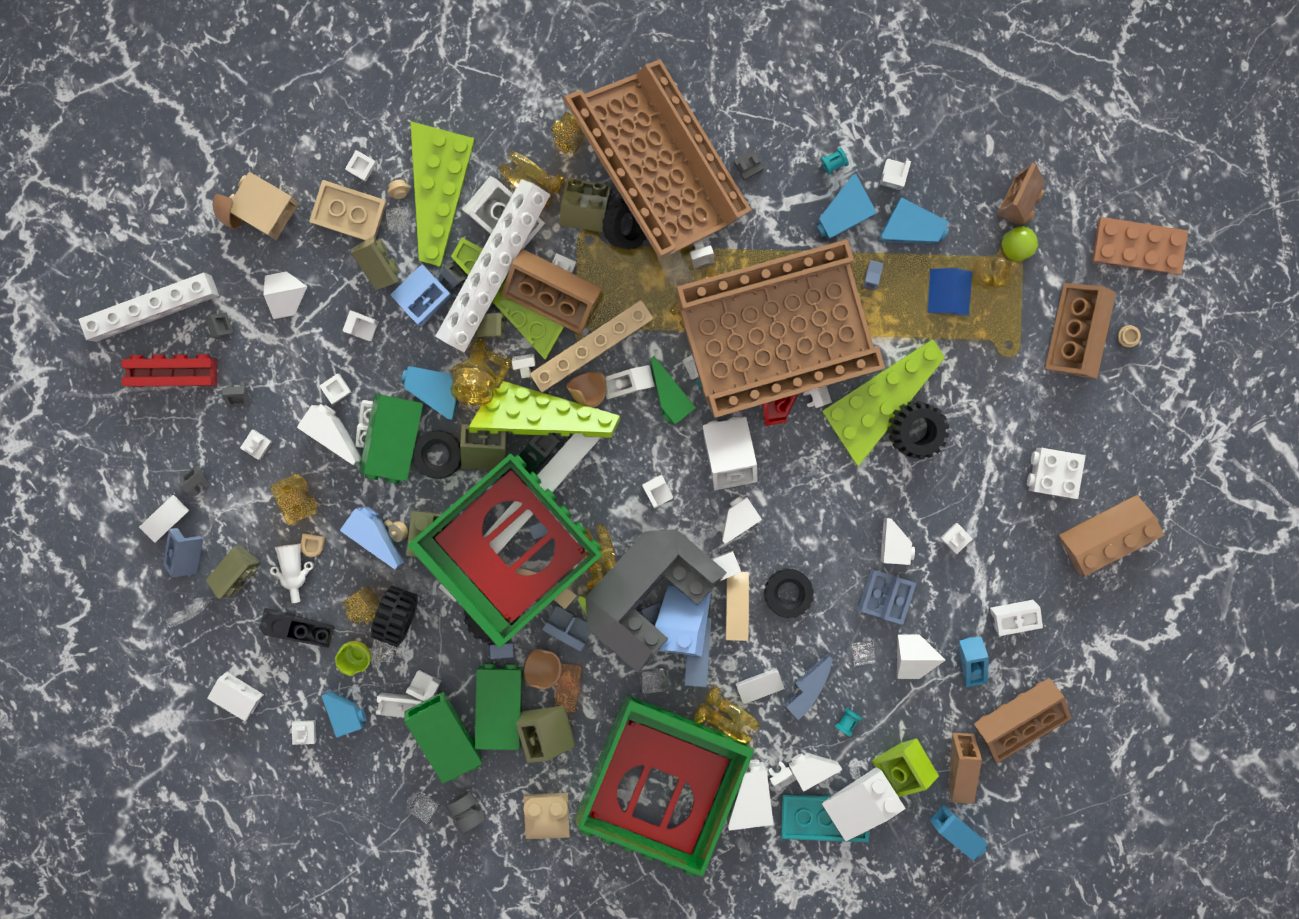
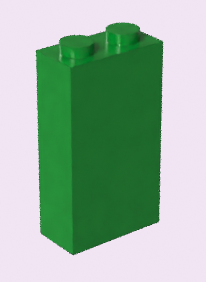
(390, 438)
(498, 706)
(443, 737)

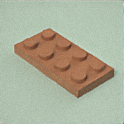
(1139, 246)

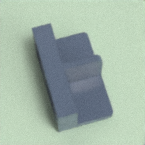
(182, 554)
(567, 628)

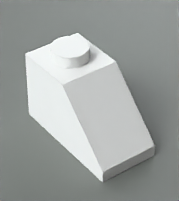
(629, 381)
(739, 518)
(895, 546)
(812, 769)

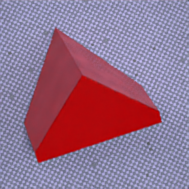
(778, 410)

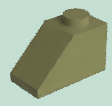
(492, 327)

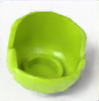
(1019, 243)
(353, 658)

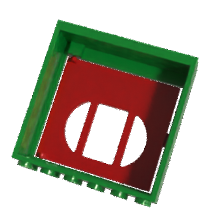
(471, 551)
(635, 745)

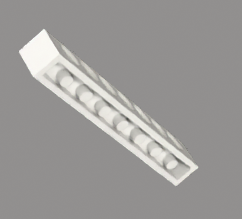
(492, 265)

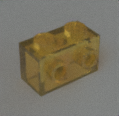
(567, 134)
(294, 499)
(361, 606)

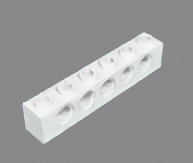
(149, 307)

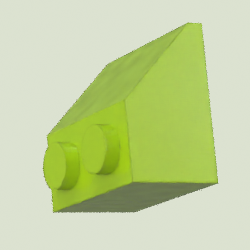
(907, 768)

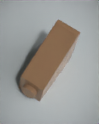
(964, 768)

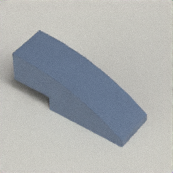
(697, 667)
(810, 687)

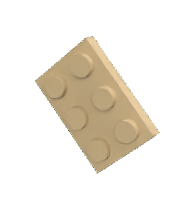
(347, 211)

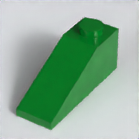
(671, 397)

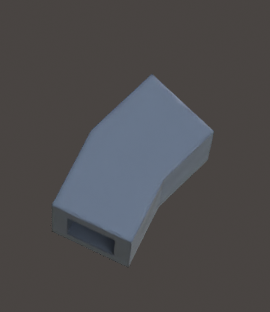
(872, 275)
(538, 530)
(505, 651)

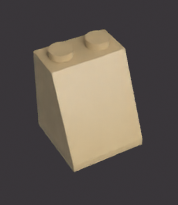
(262, 205)

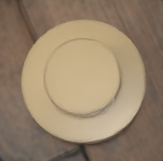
(398, 189)
(1129, 336)

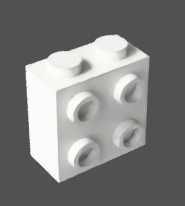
(1056, 473)

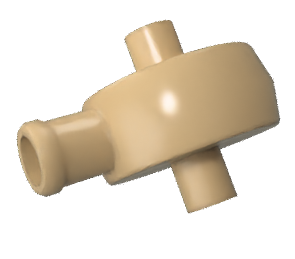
(397, 530)

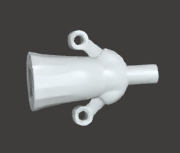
(290, 566)

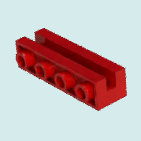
(169, 372)

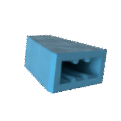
(846, 210)
(913, 225)
(432, 389)
(958, 833)

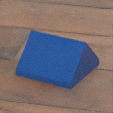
(949, 291)

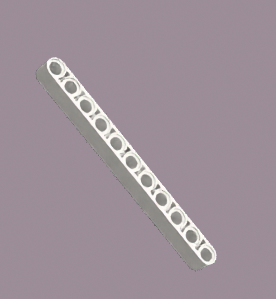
(551, 478)

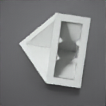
(283, 294)
(915, 657)

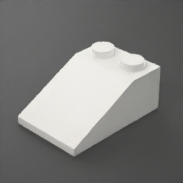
(489, 205)
(329, 430)
(863, 804)

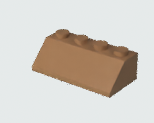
(551, 291)
(1080, 330)
(1110, 535)
(1023, 720)

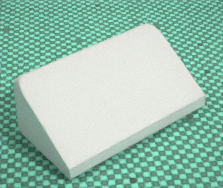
(760, 686)

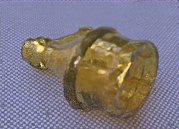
(474, 379)

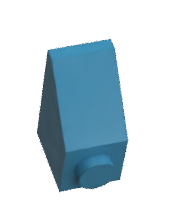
(974, 661)
(343, 714)

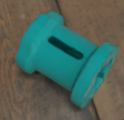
(834, 161)
(848, 722)

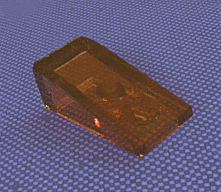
(568, 687)

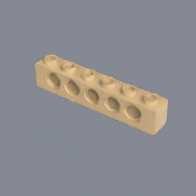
(591, 346)

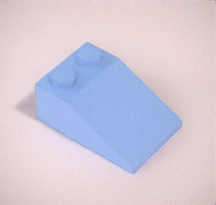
(371, 533)
(682, 623)

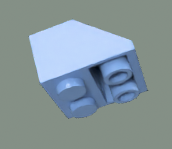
(421, 295)

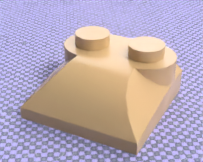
(546, 815)

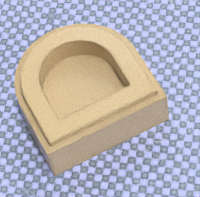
(312, 544)

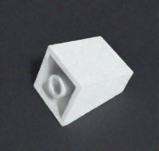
(730, 453)
(752, 801)

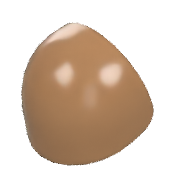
(222, 208)
(588, 388)
(541, 669)

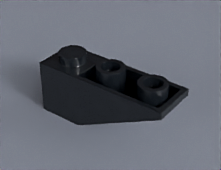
(537, 452)
(295, 628)

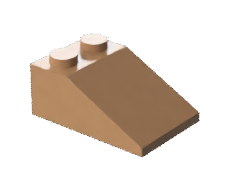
(1022, 196)

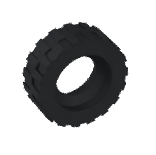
(612, 227)
(421, 459)
(805, 597)

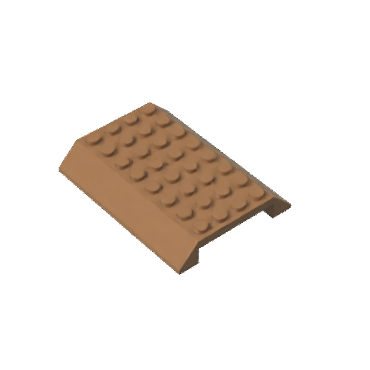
(659, 158)
(777, 328)

